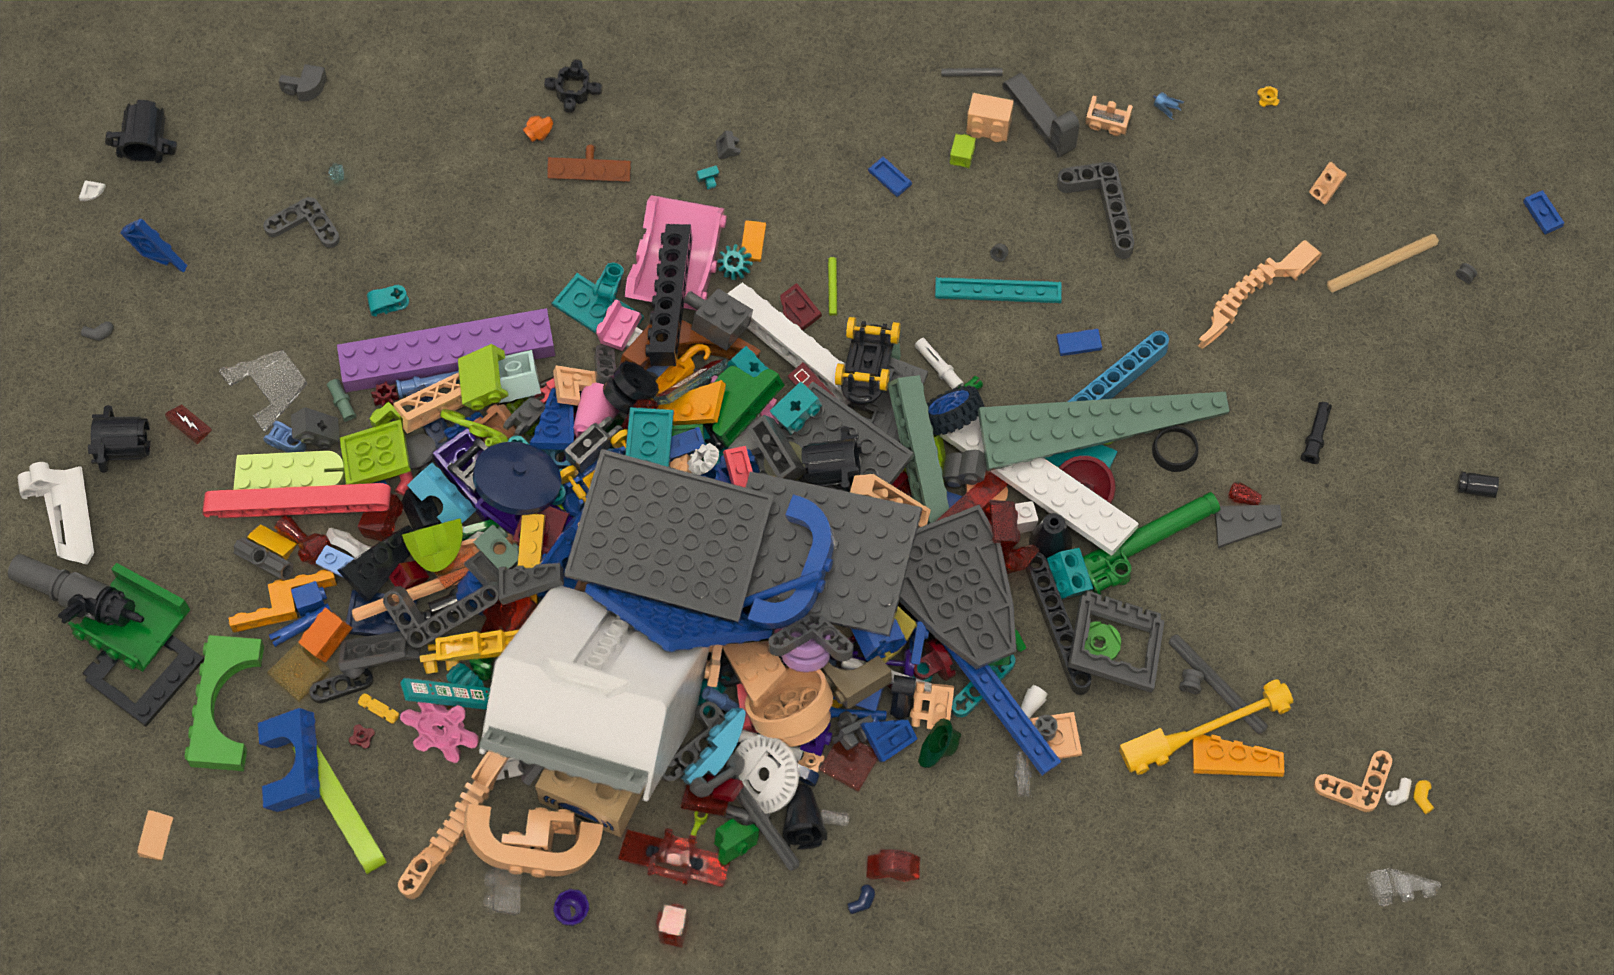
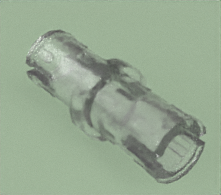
(1022, 775)

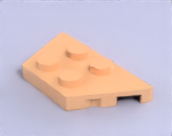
(755, 668)

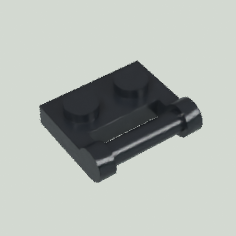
(467, 476)

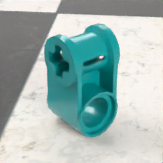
(609, 282)
(386, 300)

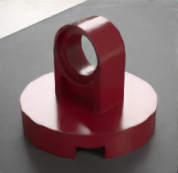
(936, 660)

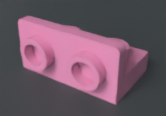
(617, 326)

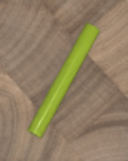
(832, 285)

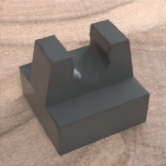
(726, 145)

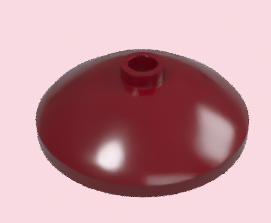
(1092, 474)

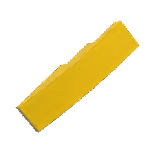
(473, 645)

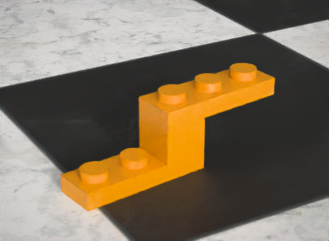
(281, 600)

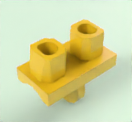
(430, 662)

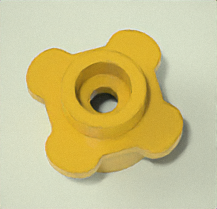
(1268, 91)

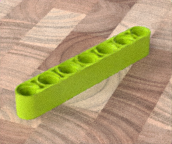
(347, 817)

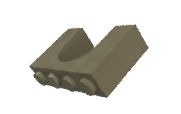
(856, 684)

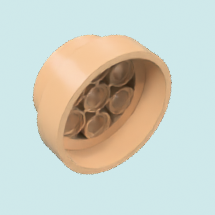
(795, 709)

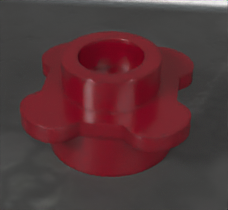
(362, 742)

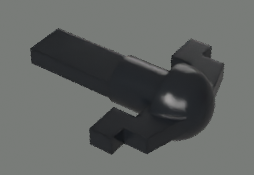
(713, 438)

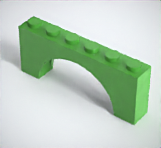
(222, 660)

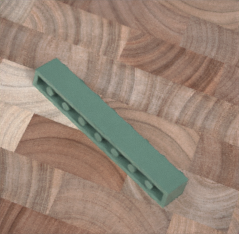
(917, 435)

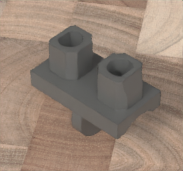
(850, 728)

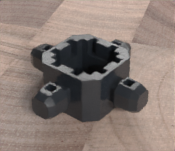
(570, 98)

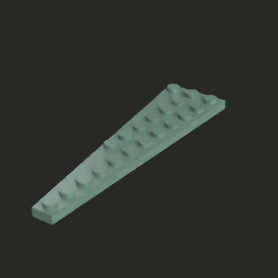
(1044, 429)

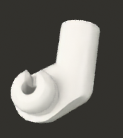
(1401, 795)

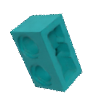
(1070, 573)

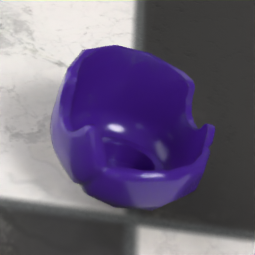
(562, 907)

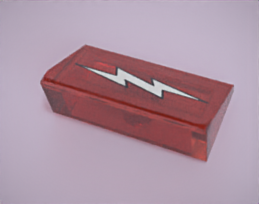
(188, 423)

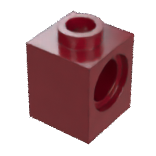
(408, 575)

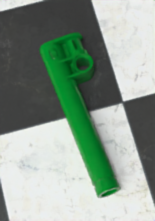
(1103, 566)

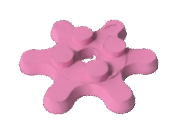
(445, 739)

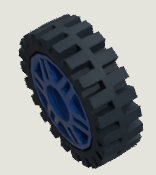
(954, 409)

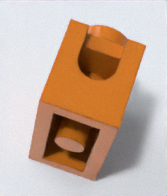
(325, 635)

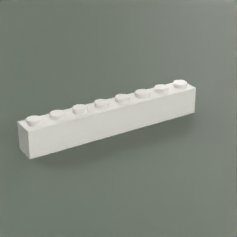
(789, 339)

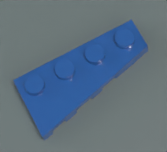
(555, 425)

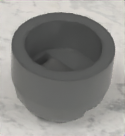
(995, 250)

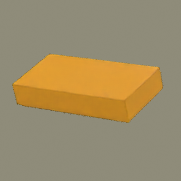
(754, 239)

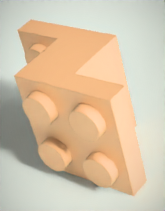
(541, 829)

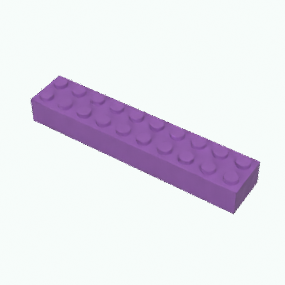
(438, 349)

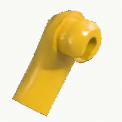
(1421, 794)

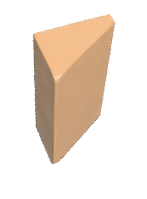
(154, 835)

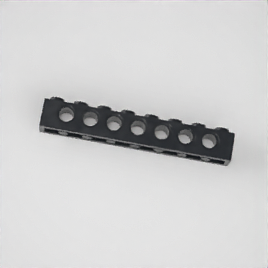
(670, 295)

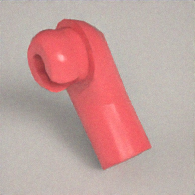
(405, 479)

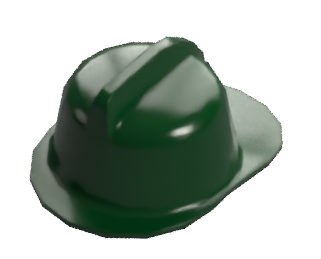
(940, 743)

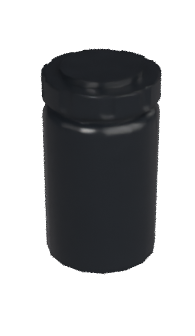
(1478, 484)

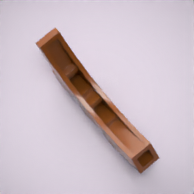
(637, 350)

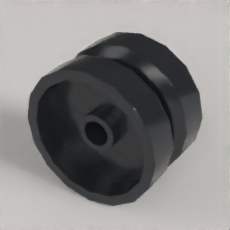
(628, 385)

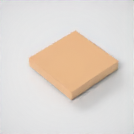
(1066, 741)

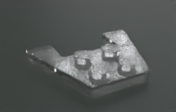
(275, 378)

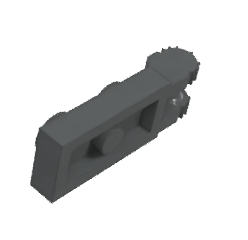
(525, 416)

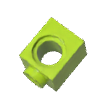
(962, 150)

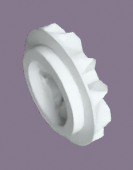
(710, 458)

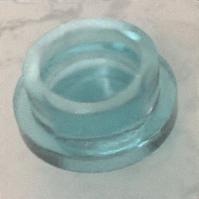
(336, 172)

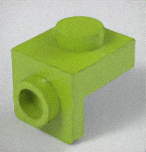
(384, 415)

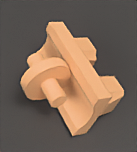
(1327, 183)

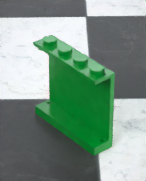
(136, 642)

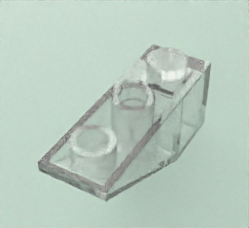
(1388, 883)

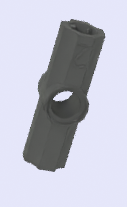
(263, 558)

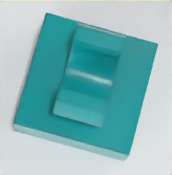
(708, 175)

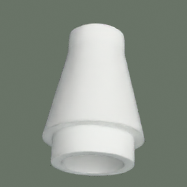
(1033, 700)

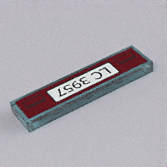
(690, 382)

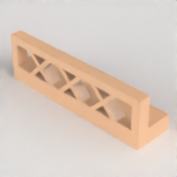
(430, 411)

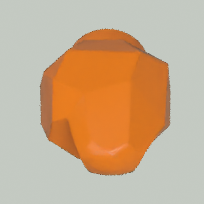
(538, 128)

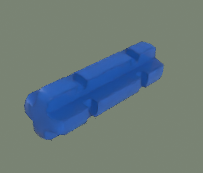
(451, 432)

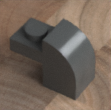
(306, 87)

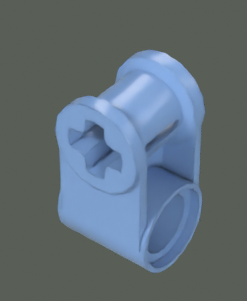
(281, 438)

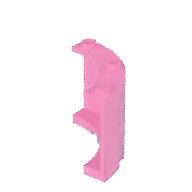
(706, 229)

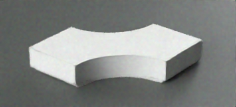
(346, 541)

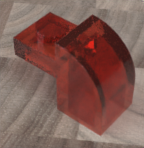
(894, 864)

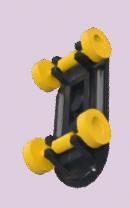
(867, 361)

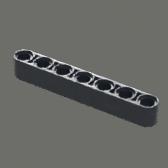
(1056, 613)

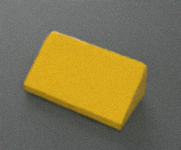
(272, 541)

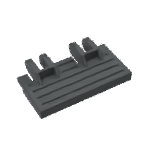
(883, 416)

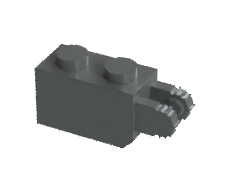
(589, 444)

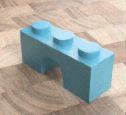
(433, 482)

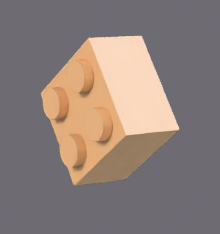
(989, 117)

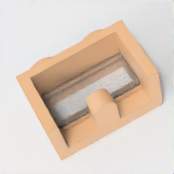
(1108, 117)

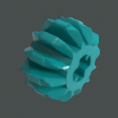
(742, 264)
(463, 675)

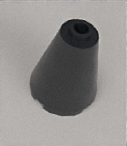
(1051, 536)
(803, 820)

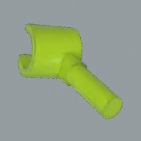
(698, 822)

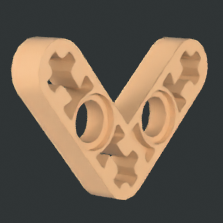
(1358, 792)

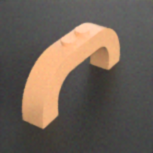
(528, 860)

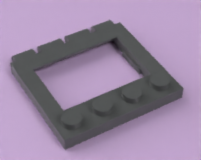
(1102, 665)

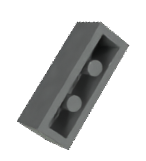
(776, 448)

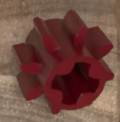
(389, 392)

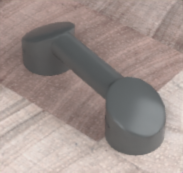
(702, 788)

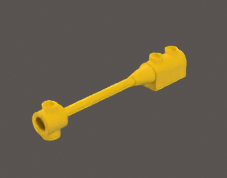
(1157, 747)

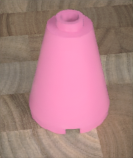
(592, 408)

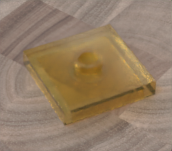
(298, 671)

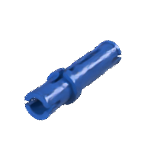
(296, 627)

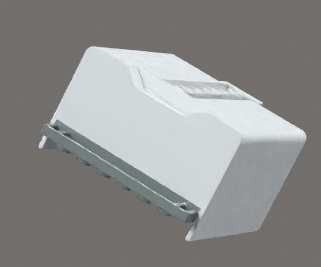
(591, 695)

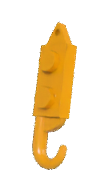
(683, 368)

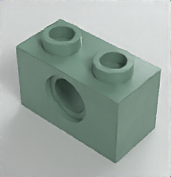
(490, 539)

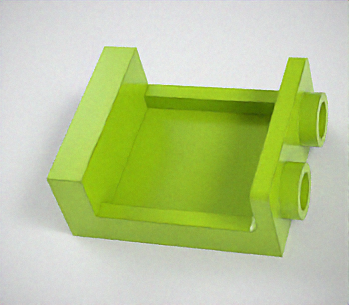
(481, 377)

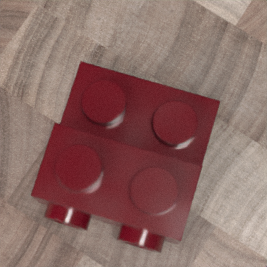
(554, 525)

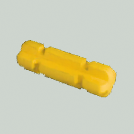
(378, 708)

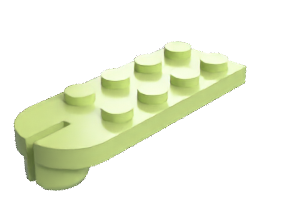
(289, 470)

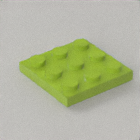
(375, 453)

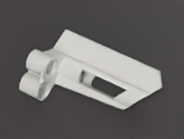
(64, 500)

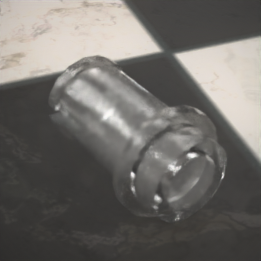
(836, 818)

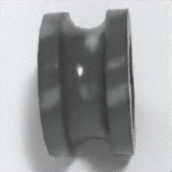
(1466, 273)

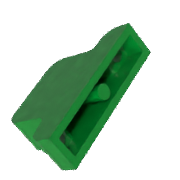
(743, 400)

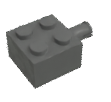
(719, 317)

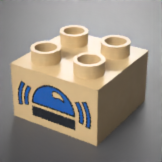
(588, 800)

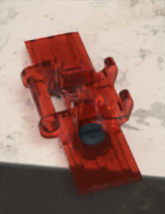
(676, 851)

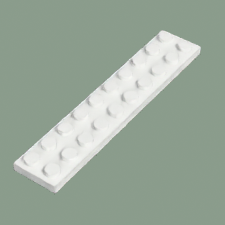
(1057, 494)

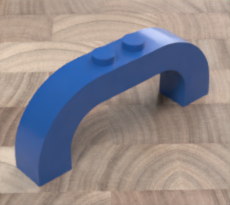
(784, 613)

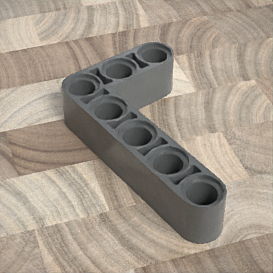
(1060, 131)
(1110, 201)
(444, 616)

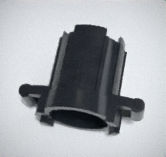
(141, 134)
(117, 438)
(833, 461)

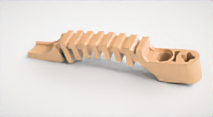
(1291, 266)
(435, 854)

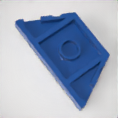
(150, 245)

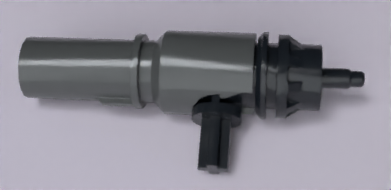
(75, 592)

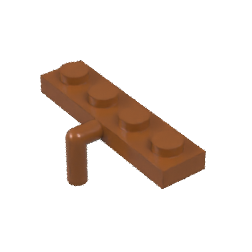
(589, 168)

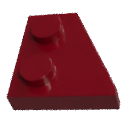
(798, 307)

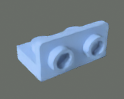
(332, 559)

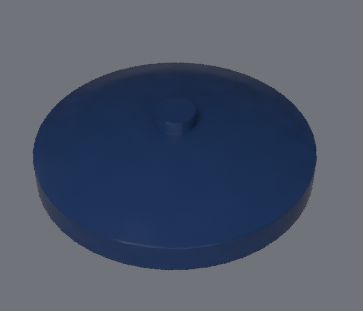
(516, 478)

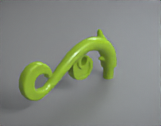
(475, 428)

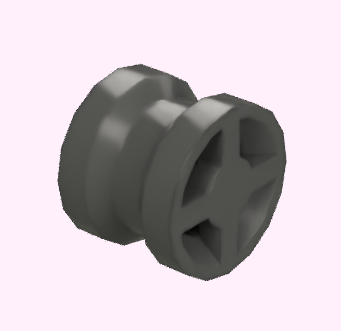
(1191, 681)
(1048, 723)

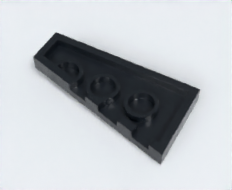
(373, 567)

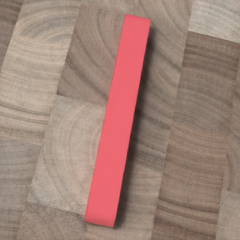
(297, 500)

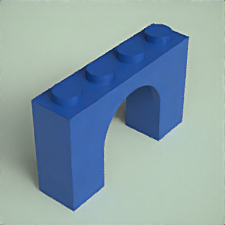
(303, 780)

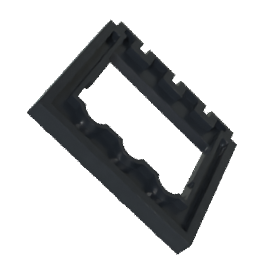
(159, 692)

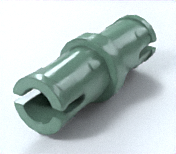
(341, 400)

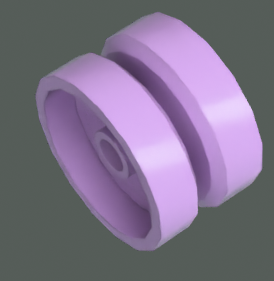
(808, 656)

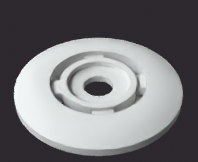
(782, 780)

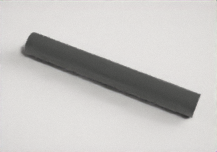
(952, 72)

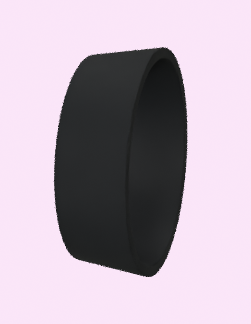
(1174, 467)

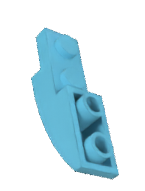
(723, 741)

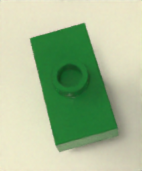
(734, 840)

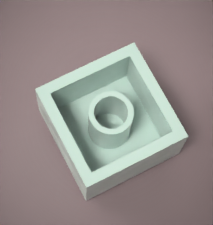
(519, 376)

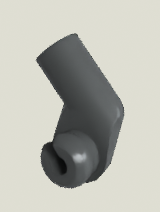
(99, 332)

